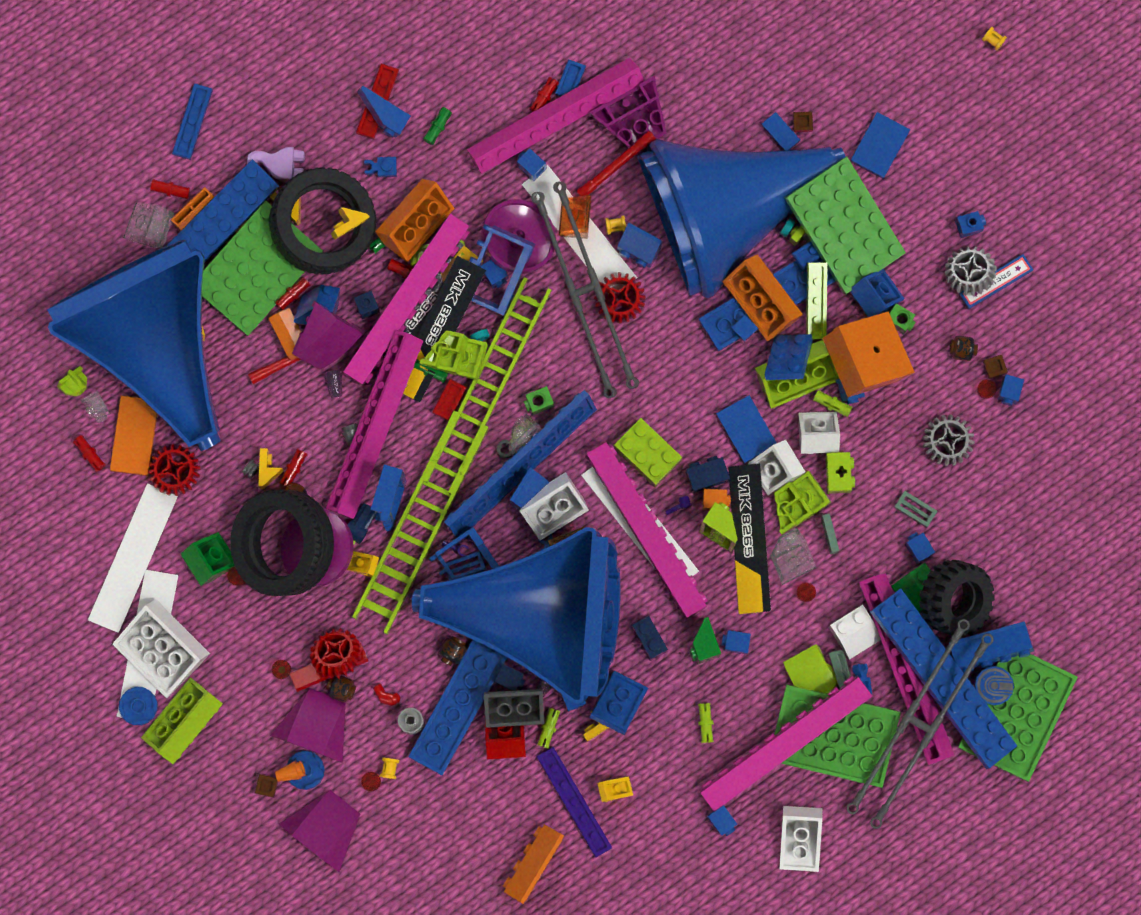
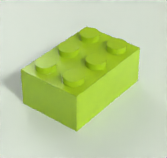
(647, 452)

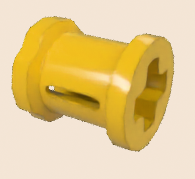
(994, 38)
(615, 225)
(389, 768)

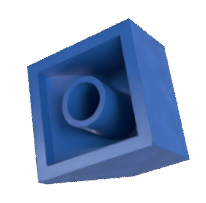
(639, 246)
(876, 293)
(325, 295)
(528, 488)

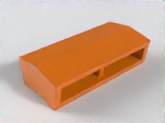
(191, 209)
(286, 330)

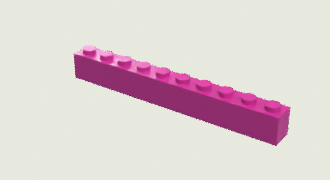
(555, 115)
(406, 299)
(374, 424)
(646, 530)
(876, 591)
(785, 743)

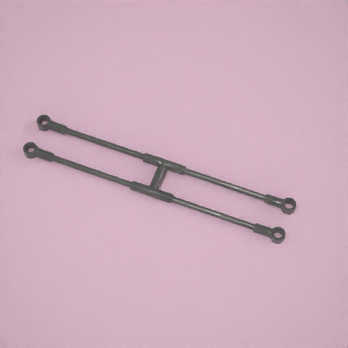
(594, 285)
(909, 717)

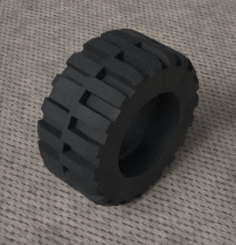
(939, 591)

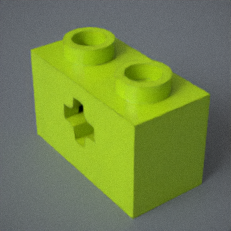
(835, 483)

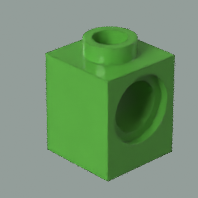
(900, 311)
(542, 393)

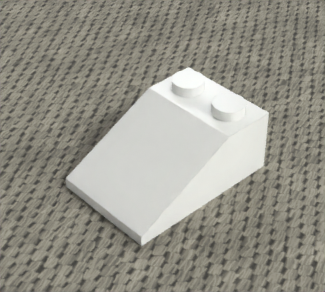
(554, 506)
(801, 838)

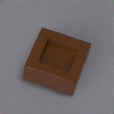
(802, 122)
(995, 366)
(266, 786)

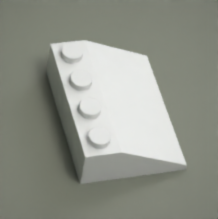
(160, 648)

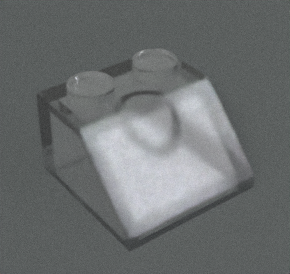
(149, 225)

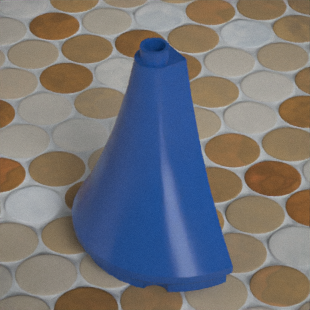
(723, 202)
(149, 335)
(543, 611)

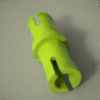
(833, 403)
(705, 723)
(548, 728)

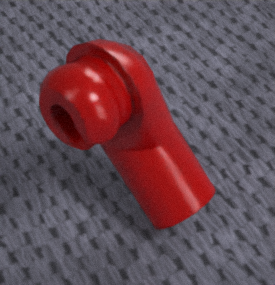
(386, 698)

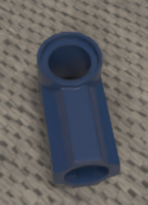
(361, 522)

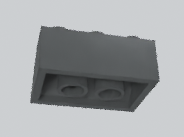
(514, 708)

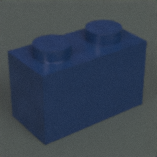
(707, 474)
(649, 638)

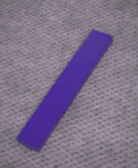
(574, 802)

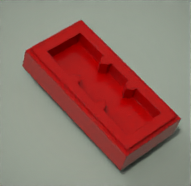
(449, 399)

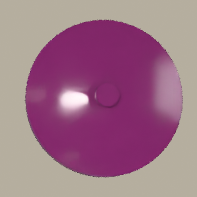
(524, 221)
(293, 544)

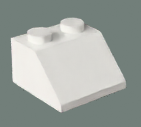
(819, 432)
(778, 466)
(855, 632)

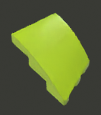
(456, 355)
(799, 501)
(811, 671)

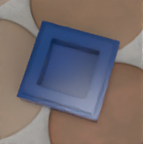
(744, 328)

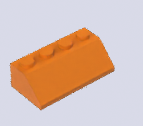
(415, 219)
(762, 297)
(534, 863)

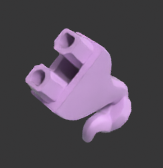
(281, 163)

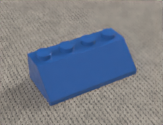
(1007, 643)

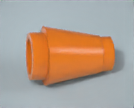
(291, 772)

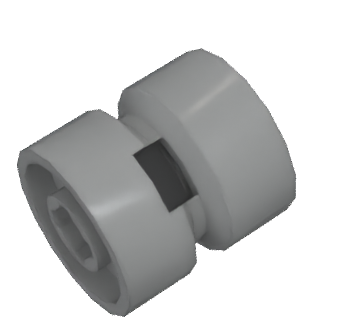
(410, 721)

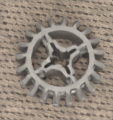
(984, 275)
(940, 443)

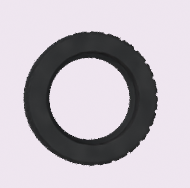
(293, 249)
(246, 542)

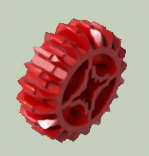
(627, 302)
(167, 455)
(336, 644)

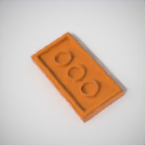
(133, 437)

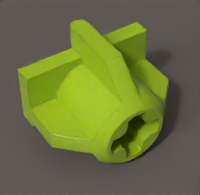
(74, 383)

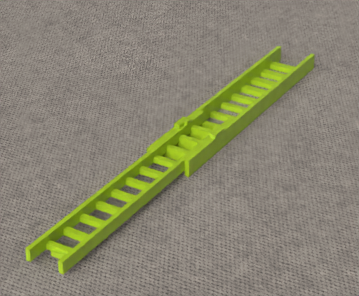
(458, 477)

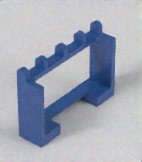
(524, 258)
(388, 495)
(479, 544)

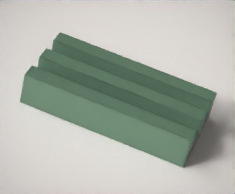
(910, 506)
(830, 534)
(840, 666)

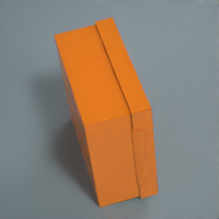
(868, 354)

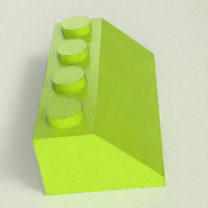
(818, 374)
(719, 526)
(181, 721)

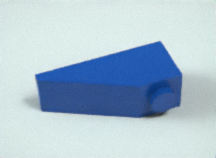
(385, 114)

